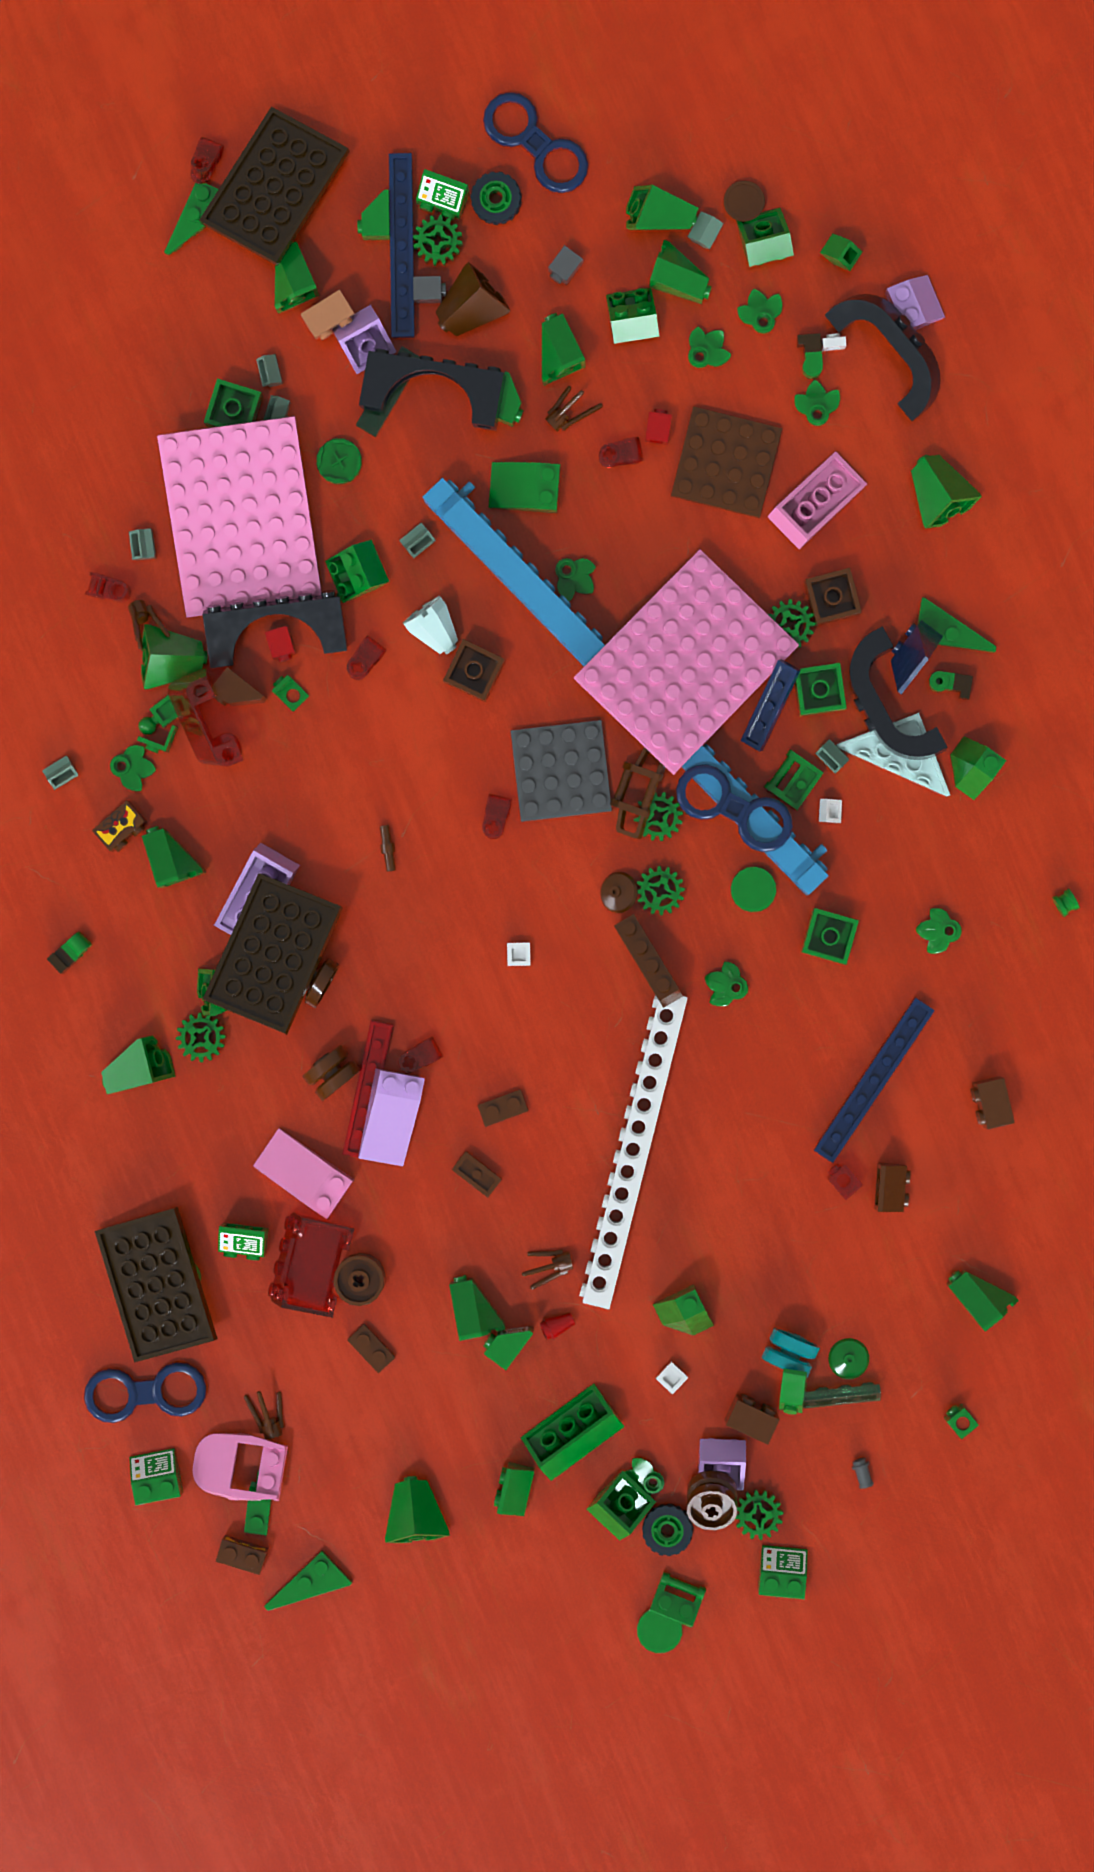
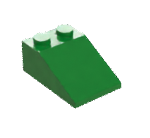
(524, 486)

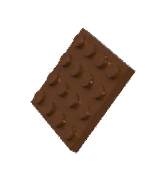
(726, 462)

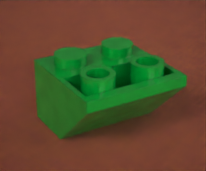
(632, 315)
(357, 570)
(515, 1489)

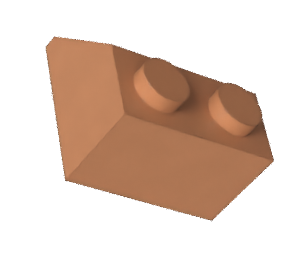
(328, 315)

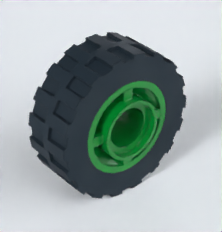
(486, 187)
(663, 1543)

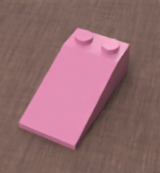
(817, 500)
(303, 1173)

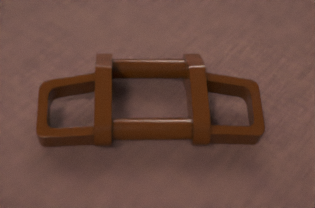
(643, 811)

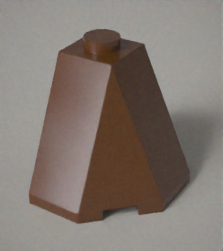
(470, 303)

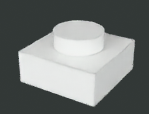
(833, 342)
(830, 810)
(518, 954)
(672, 1377)

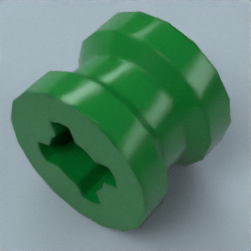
(1066, 902)

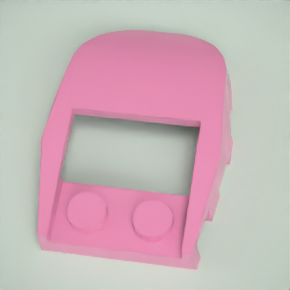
(216, 1461)

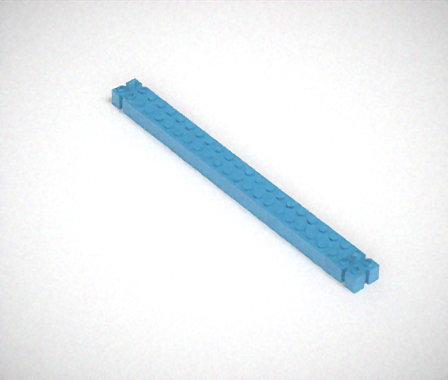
(571, 630)

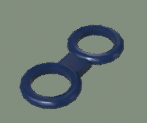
(535, 142)
(734, 808)
(145, 1392)

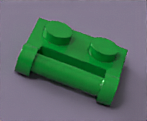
(799, 785)
(676, 1607)

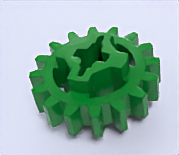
(427, 239)
(786, 614)
(666, 830)
(645, 885)
(208, 1044)
(769, 1514)

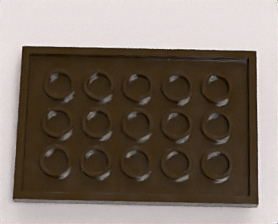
(274, 186)
(272, 953)
(156, 1284)

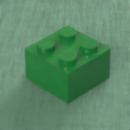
(232, 404)
(820, 690)
(829, 936)

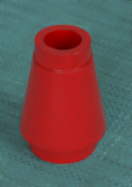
(556, 1325)

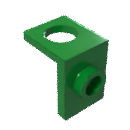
(282, 687)
(152, 746)
(954, 1414)

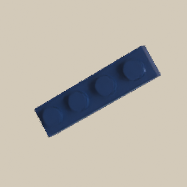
(770, 705)

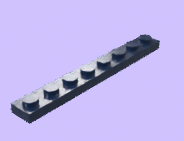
(401, 245)
(874, 1080)

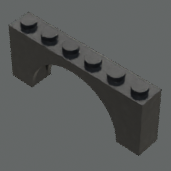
(388, 371)
(319, 612)

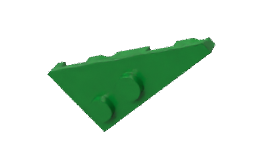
(189, 223)
(953, 631)
(316, 1578)

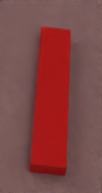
(373, 1057)

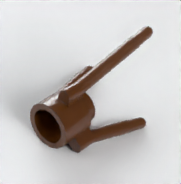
(558, 418)
(139, 614)
(560, 1263)
(270, 1427)

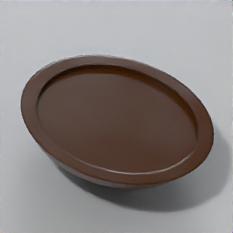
(744, 201)
(618, 892)

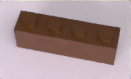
(648, 961)

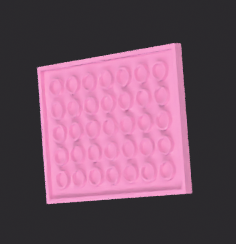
(239, 513)
(686, 661)

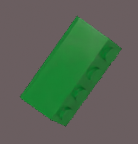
(572, 1432)

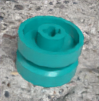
(791, 1350)

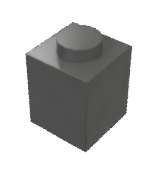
(564, 266)
(428, 289)

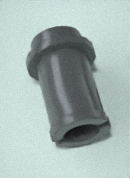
(862, 1472)

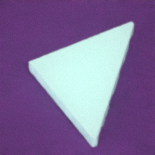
(923, 772)

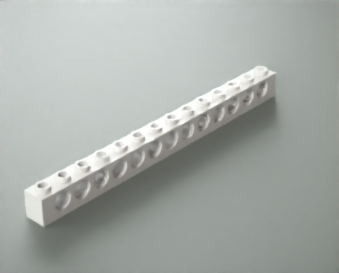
(603, 1296)

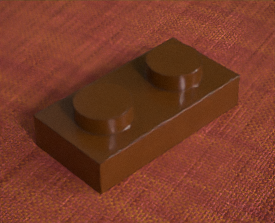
(502, 1108)
(476, 1174)
(371, 1348)

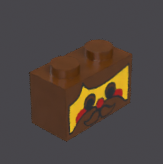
(120, 826)
(242, 1555)

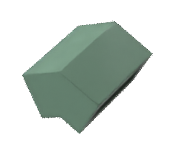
(705, 230)
(269, 370)
(277, 408)
(417, 540)
(142, 544)
(832, 756)
(60, 772)

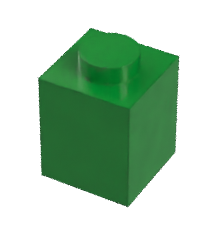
(841, 252)

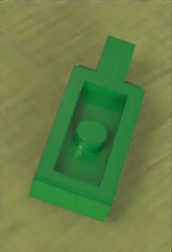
(257, 1514)

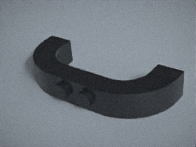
(903, 338)
(905, 746)

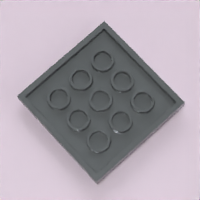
(561, 770)

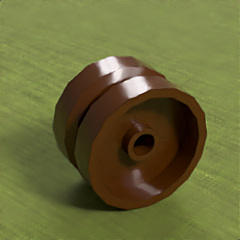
(321, 982)
(331, 1072)
(353, 1291)
(712, 1500)

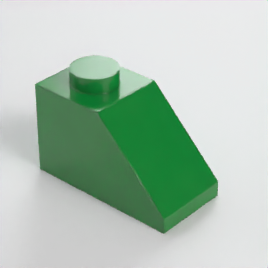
(376, 219)
(511, 404)
(793, 1391)

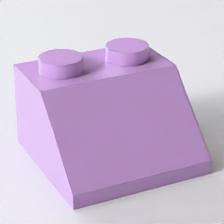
(916, 301)
(363, 335)
(724, 1456)

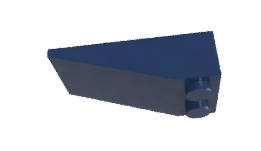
(913, 653)

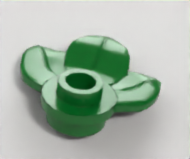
(760, 308)
(709, 346)
(817, 400)
(577, 580)
(136, 767)
(935, 931)
(723, 983)
(642, 1473)

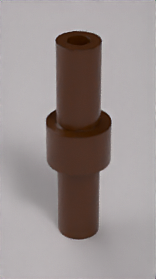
(387, 848)

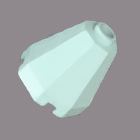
(433, 626)

